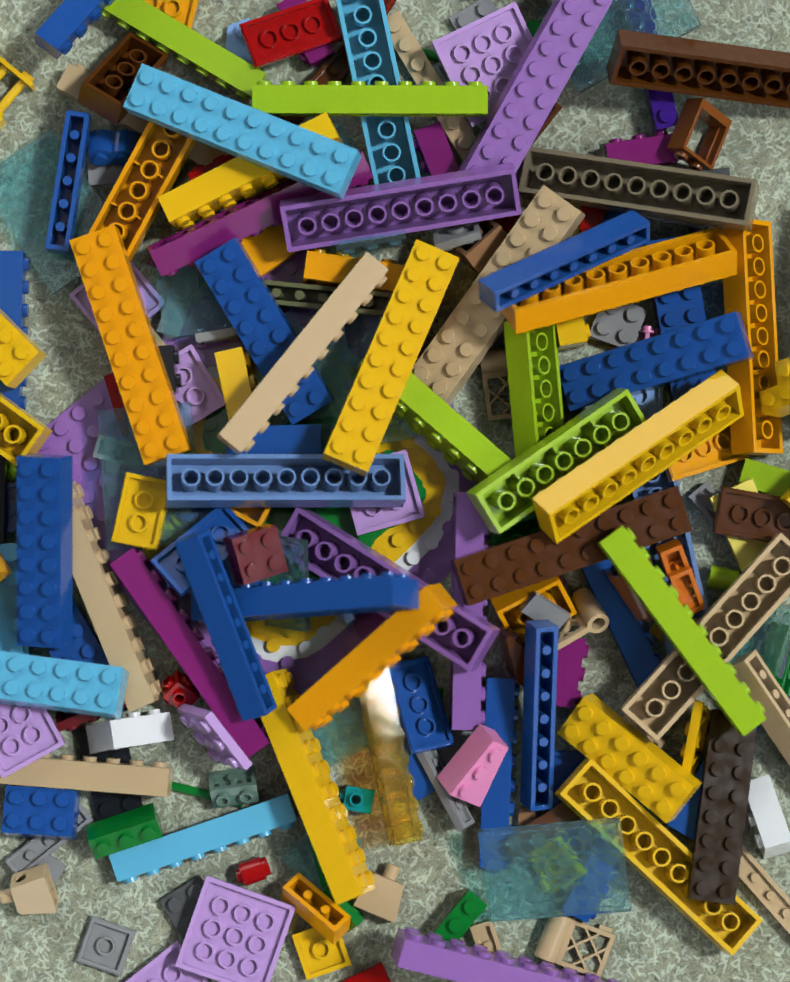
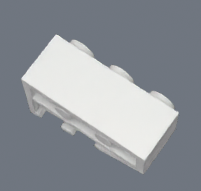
(130, 731)
(767, 818)

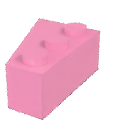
(474, 766)

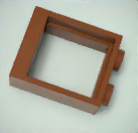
(713, 140)

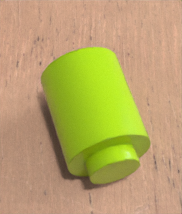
(720, 577)

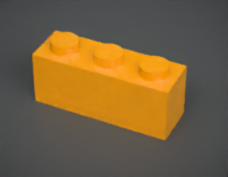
(316, 908)

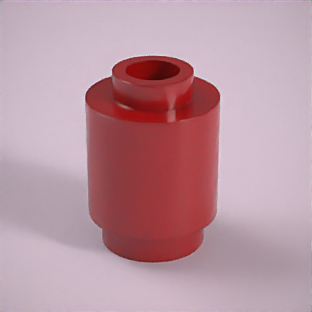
(253, 870)

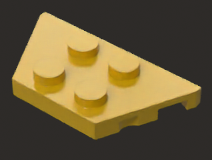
(696, 733)

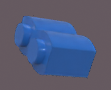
(111, 147)

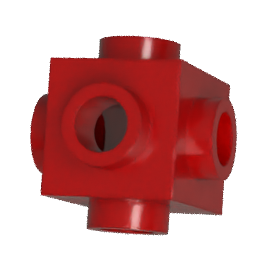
(179, 690)

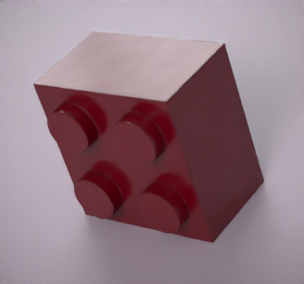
(255, 554)

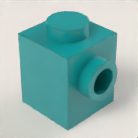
(357, 798)

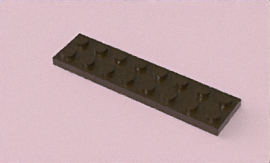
(721, 812)

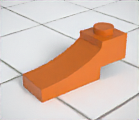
(680, 574)

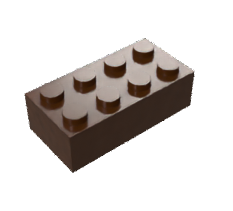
(112, 79)

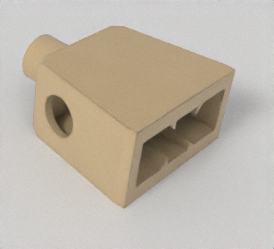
(32, 891)
(386, 895)

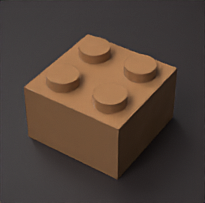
(480, 252)

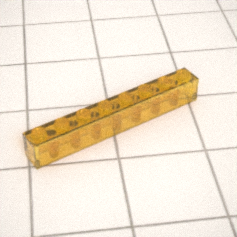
(390, 762)

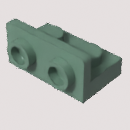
(233, 787)

